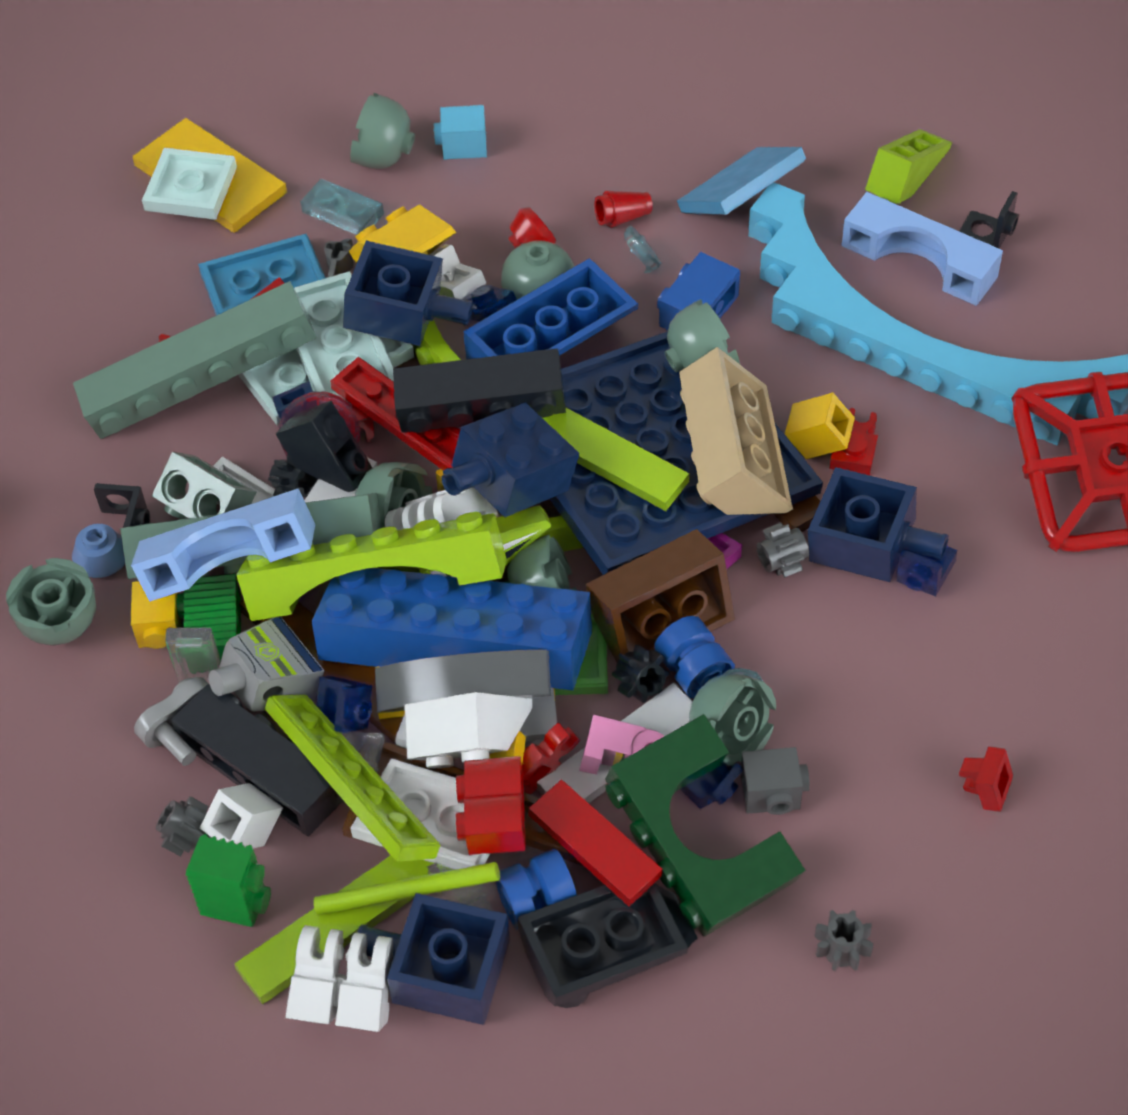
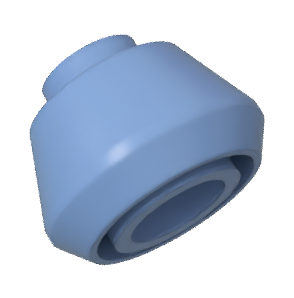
(99, 550)

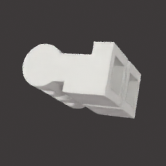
(440, 507)
(323, 994)

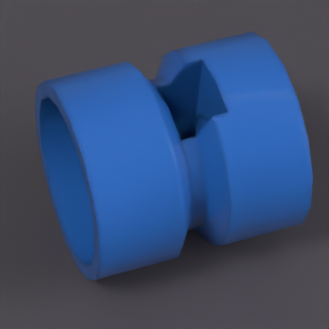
(692, 653)
(535, 886)

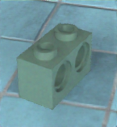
(206, 488)

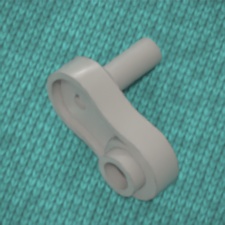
(155, 724)

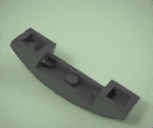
(497, 672)

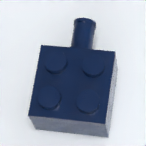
(398, 294)
(511, 460)
(867, 525)
(446, 957)

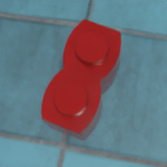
(492, 805)

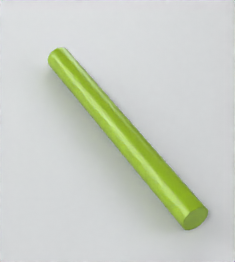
(406, 888)

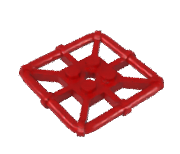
(1090, 448)

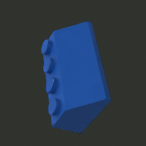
(552, 315)

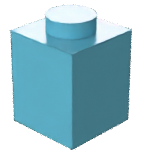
(461, 132)

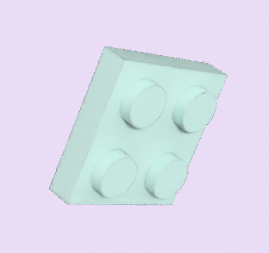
(189, 183)

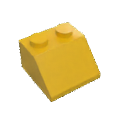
(409, 230)

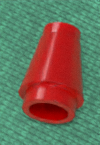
(621, 207)

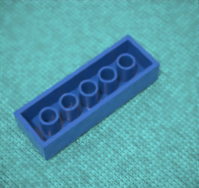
(408, 616)

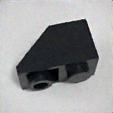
(324, 447)

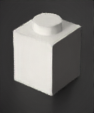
(241, 815)

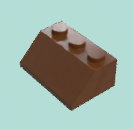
(659, 589)

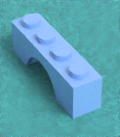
(884, 228)
(183, 555)

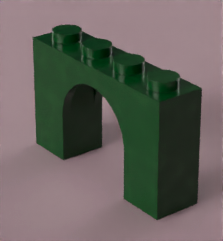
(708, 888)

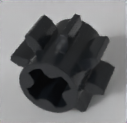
(286, 477)
(640, 673)

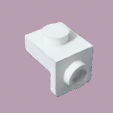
(457, 279)

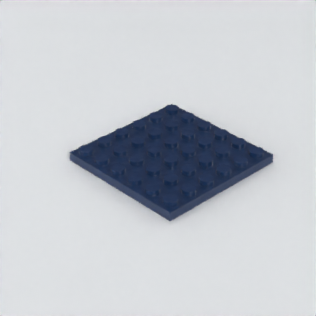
(640, 400)

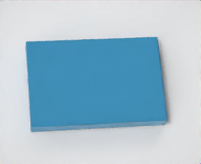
(741, 180)
(244, 274)

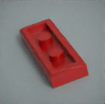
(595, 842)

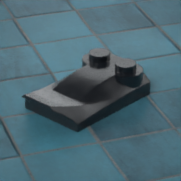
(601, 940)

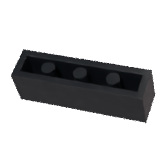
(477, 388)
(252, 752)

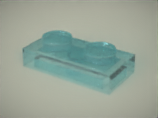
(341, 207)

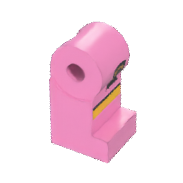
(613, 741)

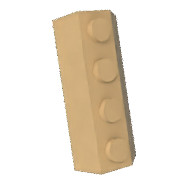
(733, 437)

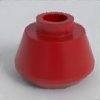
(529, 227)

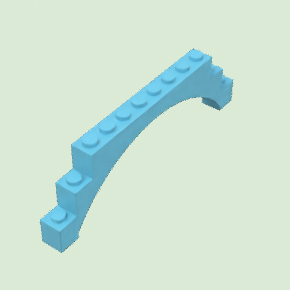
(833, 314)

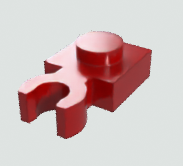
(860, 449)
(544, 758)

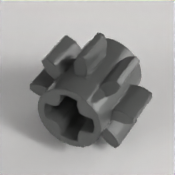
(782, 550)
(181, 825)
(843, 940)

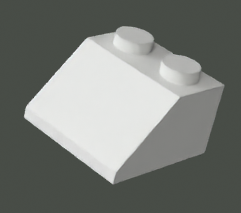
(463, 727)

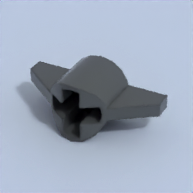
(338, 256)

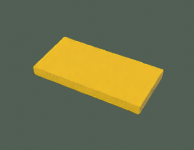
(251, 186)

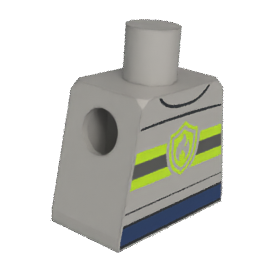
(265, 664)

